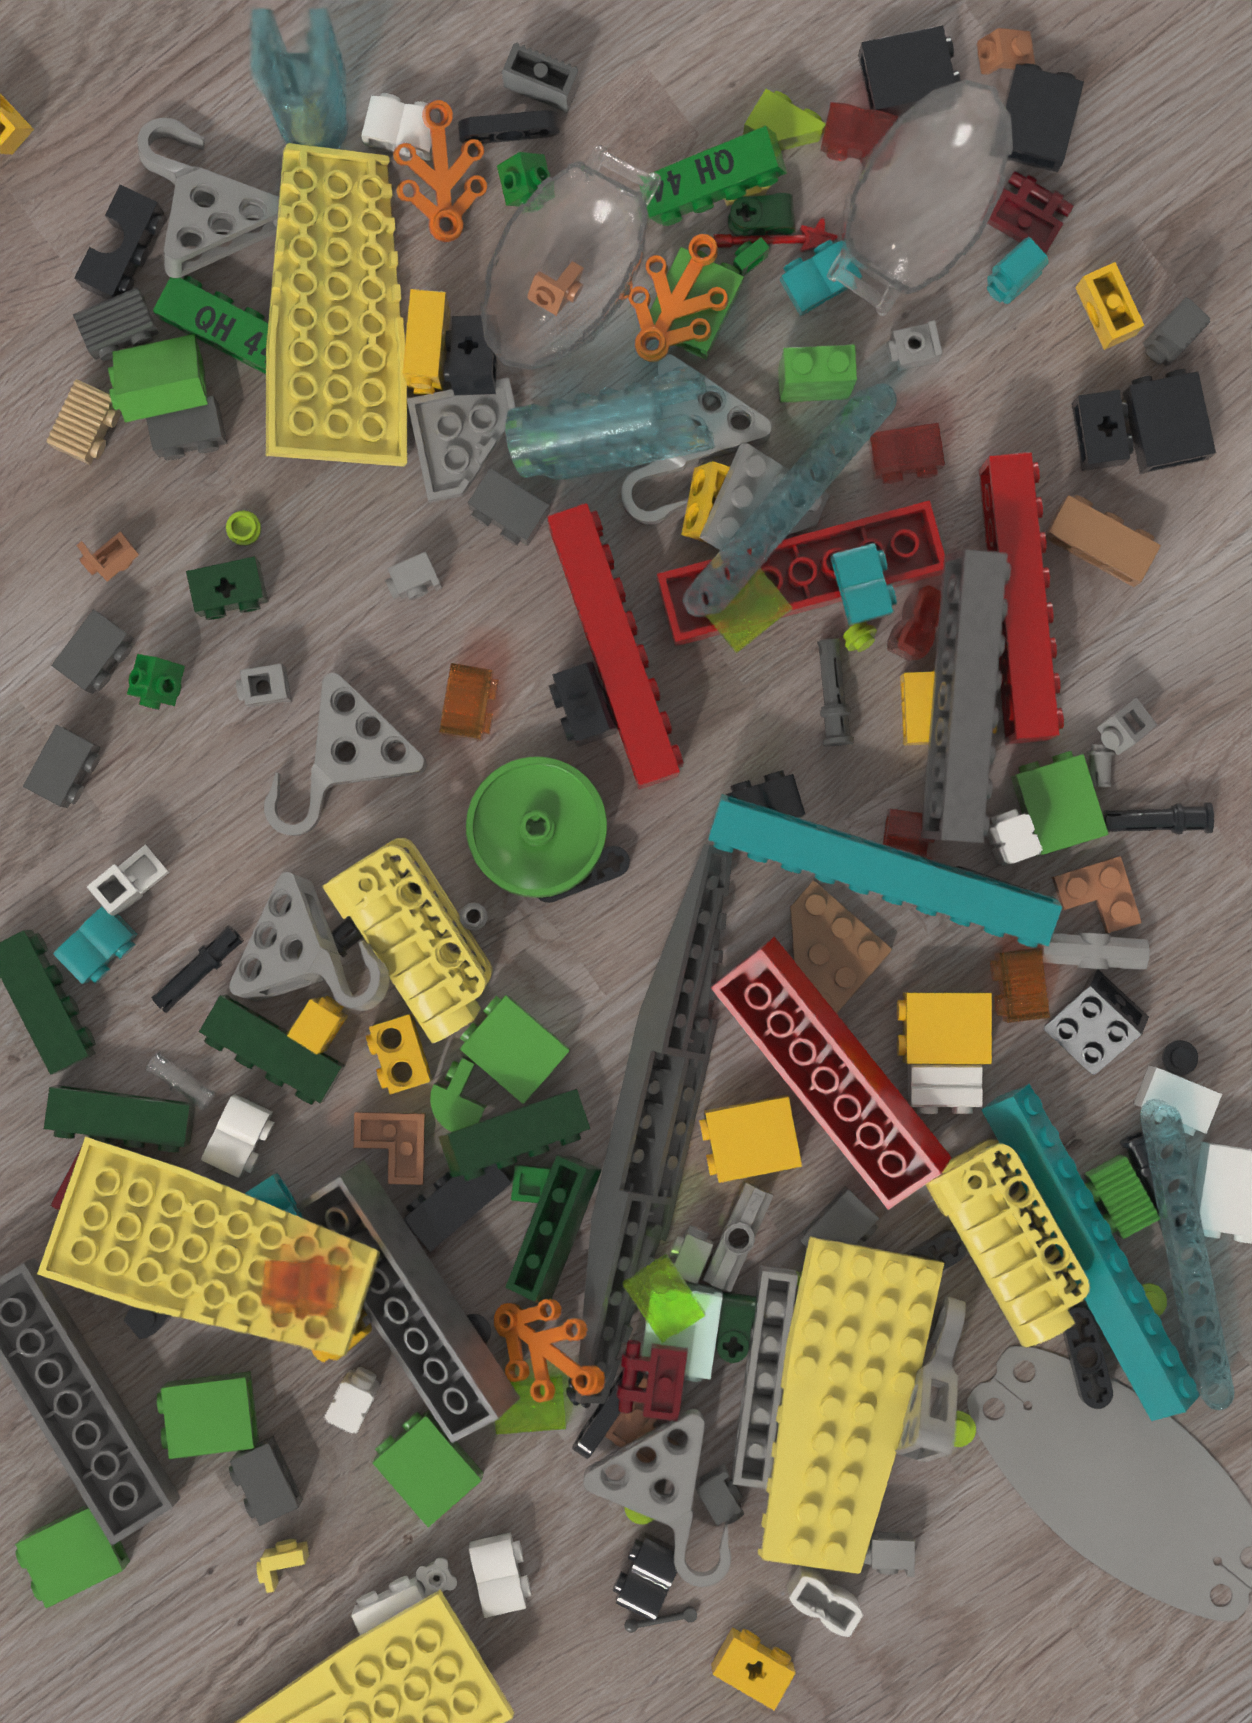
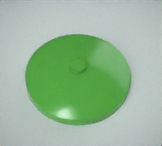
(536, 827)

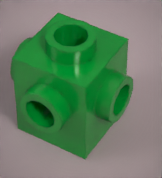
(521, 176)
(155, 681)

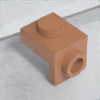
(1004, 50)
(554, 294)
(110, 558)

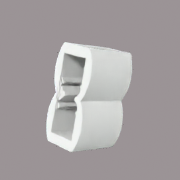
(395, 123)
(237, 1136)
(498, 1574)
(831, 1603)

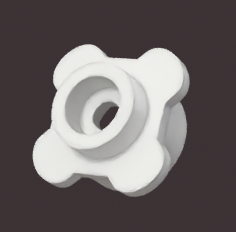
(440, 1568)

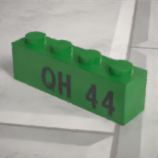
(716, 175)
(214, 321)

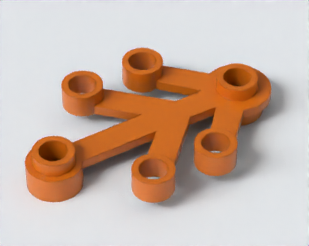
(441, 178)
(675, 304)
(542, 1348)

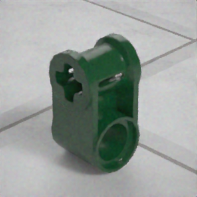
(767, 213)
(735, 1320)

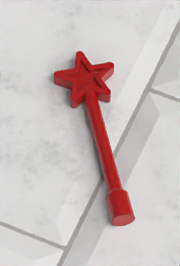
(810, 237)

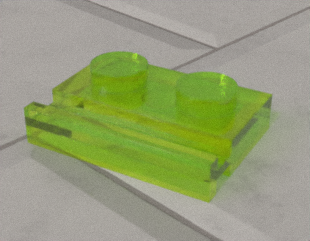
(750, 612)
(664, 1298)
(534, 1416)

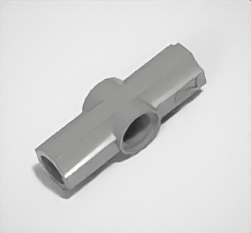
(1096, 951)
(728, 1257)

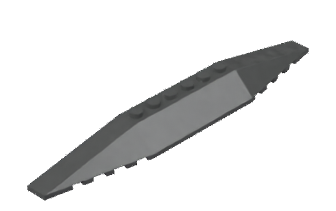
(654, 1116)

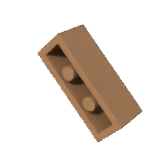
(1102, 540)

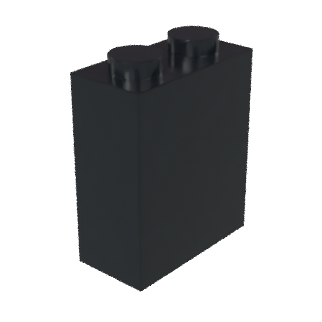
(906, 68)
(1041, 115)
(1169, 421)

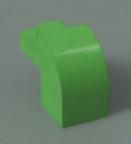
(449, 1104)

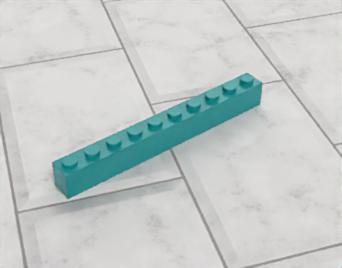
(884, 870)
(1114, 1292)

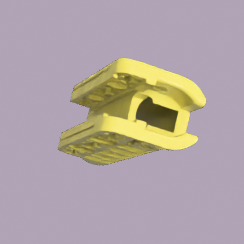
(409, 940)
(1005, 1245)

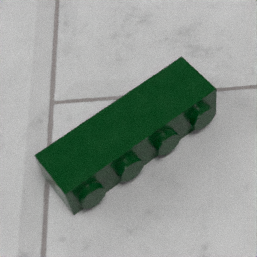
(43, 1003)
(267, 1046)
(119, 1116)
(514, 1133)
(553, 1228)

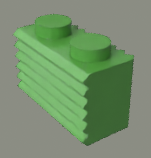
(1121, 1196)

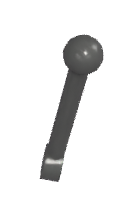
(688, 1614)

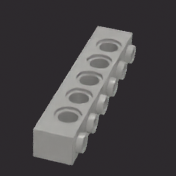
(763, 1377)

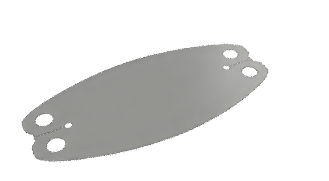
(1119, 1486)

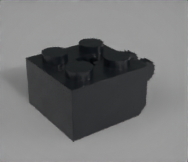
(583, 704)

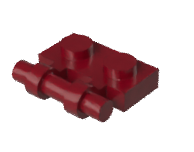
(1023, 220)
(664, 1380)

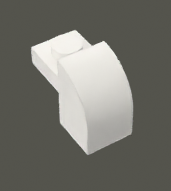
(127, 883)

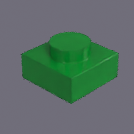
(750, 255)
(528, 1183)

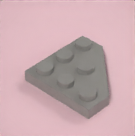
(457, 436)
(743, 490)

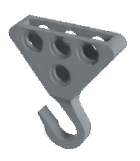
(198, 226)
(726, 440)
(328, 770)
(298, 929)
(933, 1435)
(675, 1508)

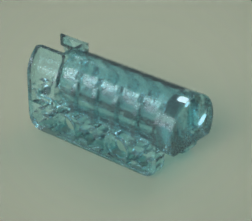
(301, 88)
(607, 429)

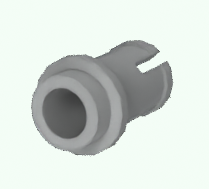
(1100, 765)
(470, 907)

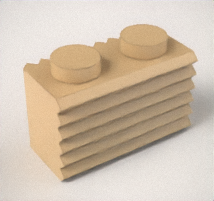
(83, 423)

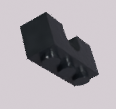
(114, 271)

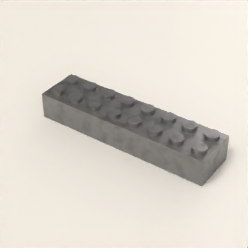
(965, 696)
(415, 1307)
(78, 1407)

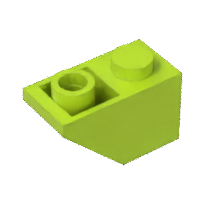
(788, 121)

